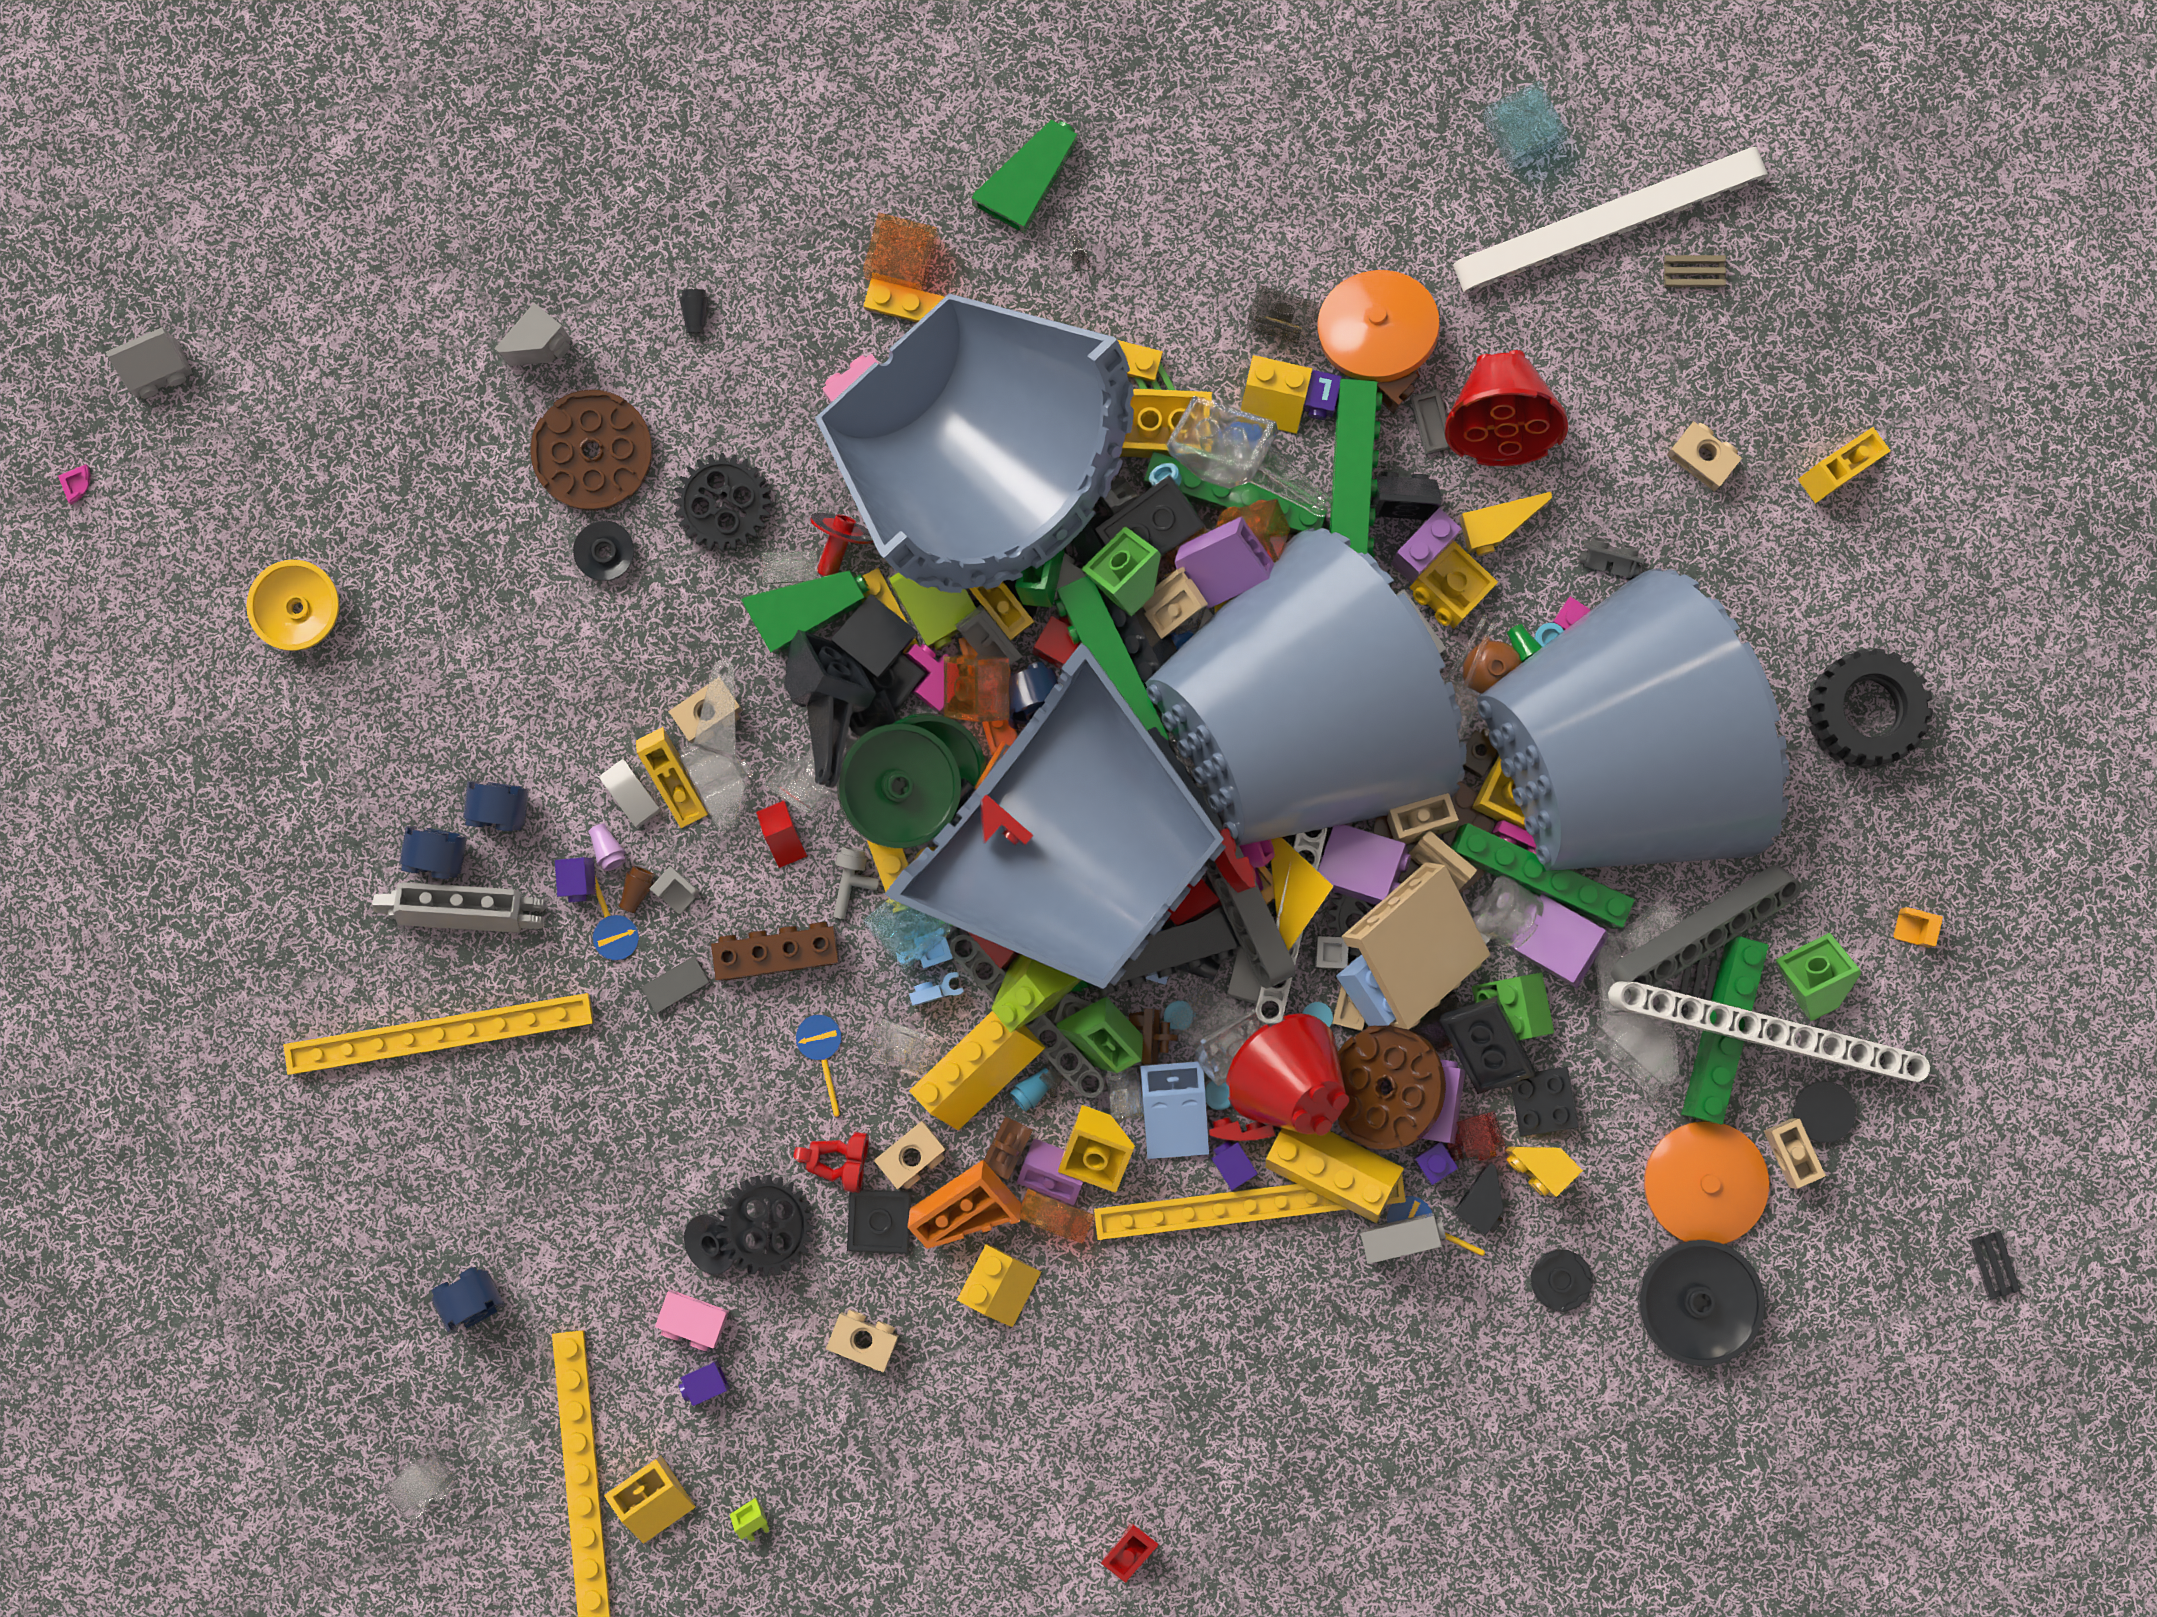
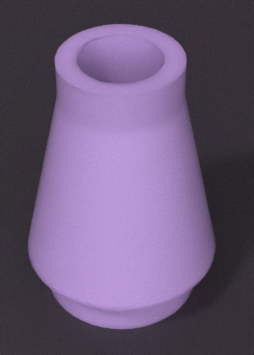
(606, 848)

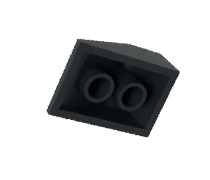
(1406, 497)

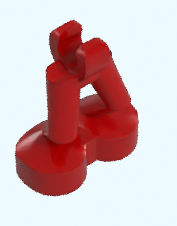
(851, 1172)

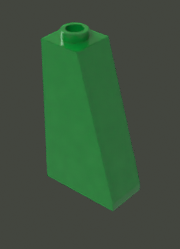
(1026, 178)
(804, 607)

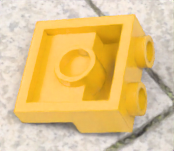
(1452, 585)

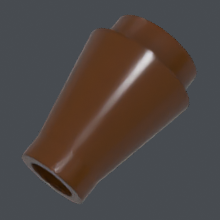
(636, 888)

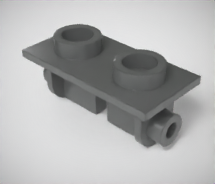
(1623, 558)

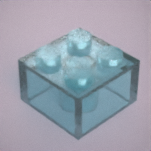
(1524, 124)
(905, 932)

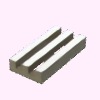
(1694, 259)

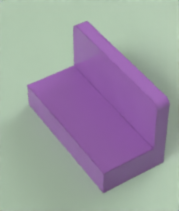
(1042, 1173)

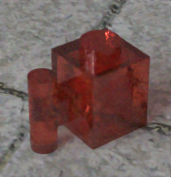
(1479, 1137)

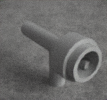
(851, 860)

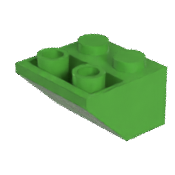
(1523, 1001)
(1104, 1036)

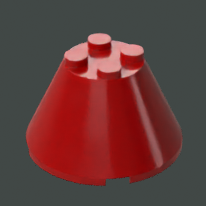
(1505, 413)
(1289, 1076)

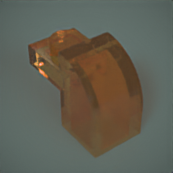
(1055, 1216)

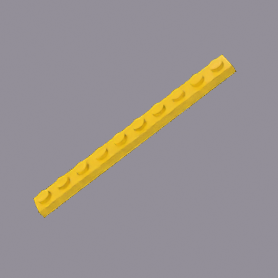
(915, 304)
(438, 1034)
(1216, 1210)
(581, 1474)

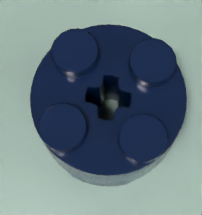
(1028, 692)
(495, 804)
(433, 851)
(467, 1299)

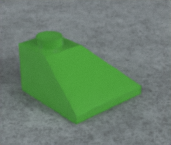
(1125, 570)
(1819, 975)

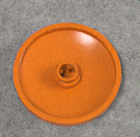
(1378, 326)
(1706, 1182)

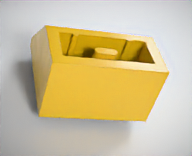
(1547, 1167)
(650, 1500)

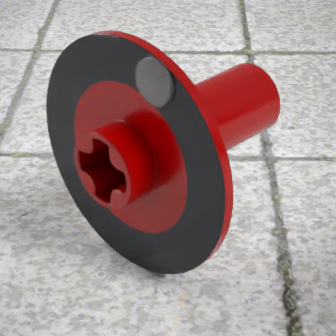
(841, 532)

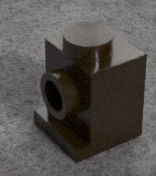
(1478, 764)

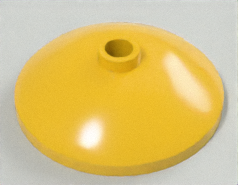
(276, 593)

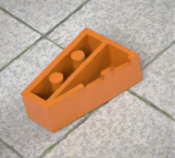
(964, 1206)

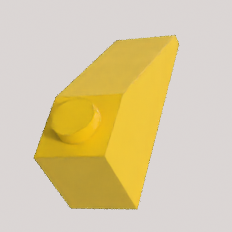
(1843, 465)
(1492, 525)
(1004, 609)
(670, 777)

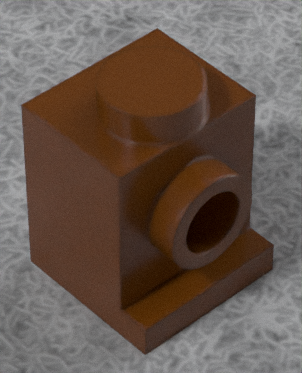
(1397, 390)

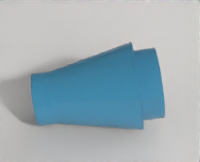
(1029, 1091)

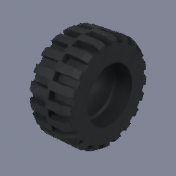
(1909, 700)

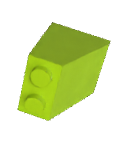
(932, 610)
(1030, 991)

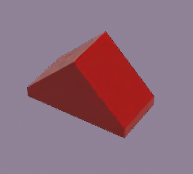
(781, 834)

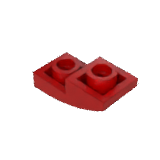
(1237, 872)
(1231, 1130)

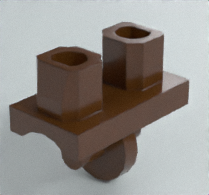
(1150, 1024)
(1007, 1147)

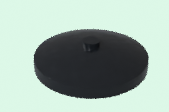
(1701, 1302)

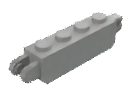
(460, 907)

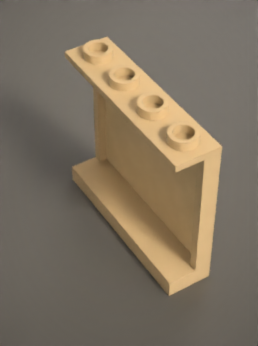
(1419, 943)

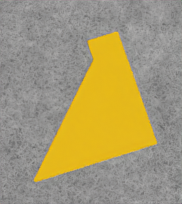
(1304, 890)

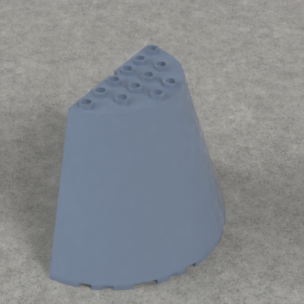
(981, 441)
(1313, 698)
(1643, 734)
(1107, 844)

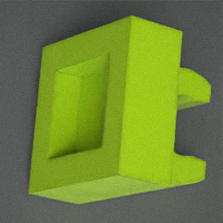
(749, 1519)

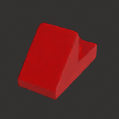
(995, 816)
(1129, 1552)

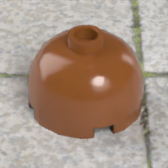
(1495, 664)

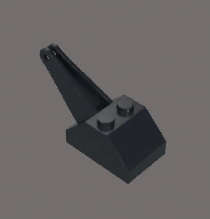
(832, 690)

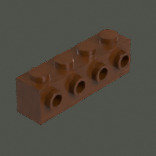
(775, 953)

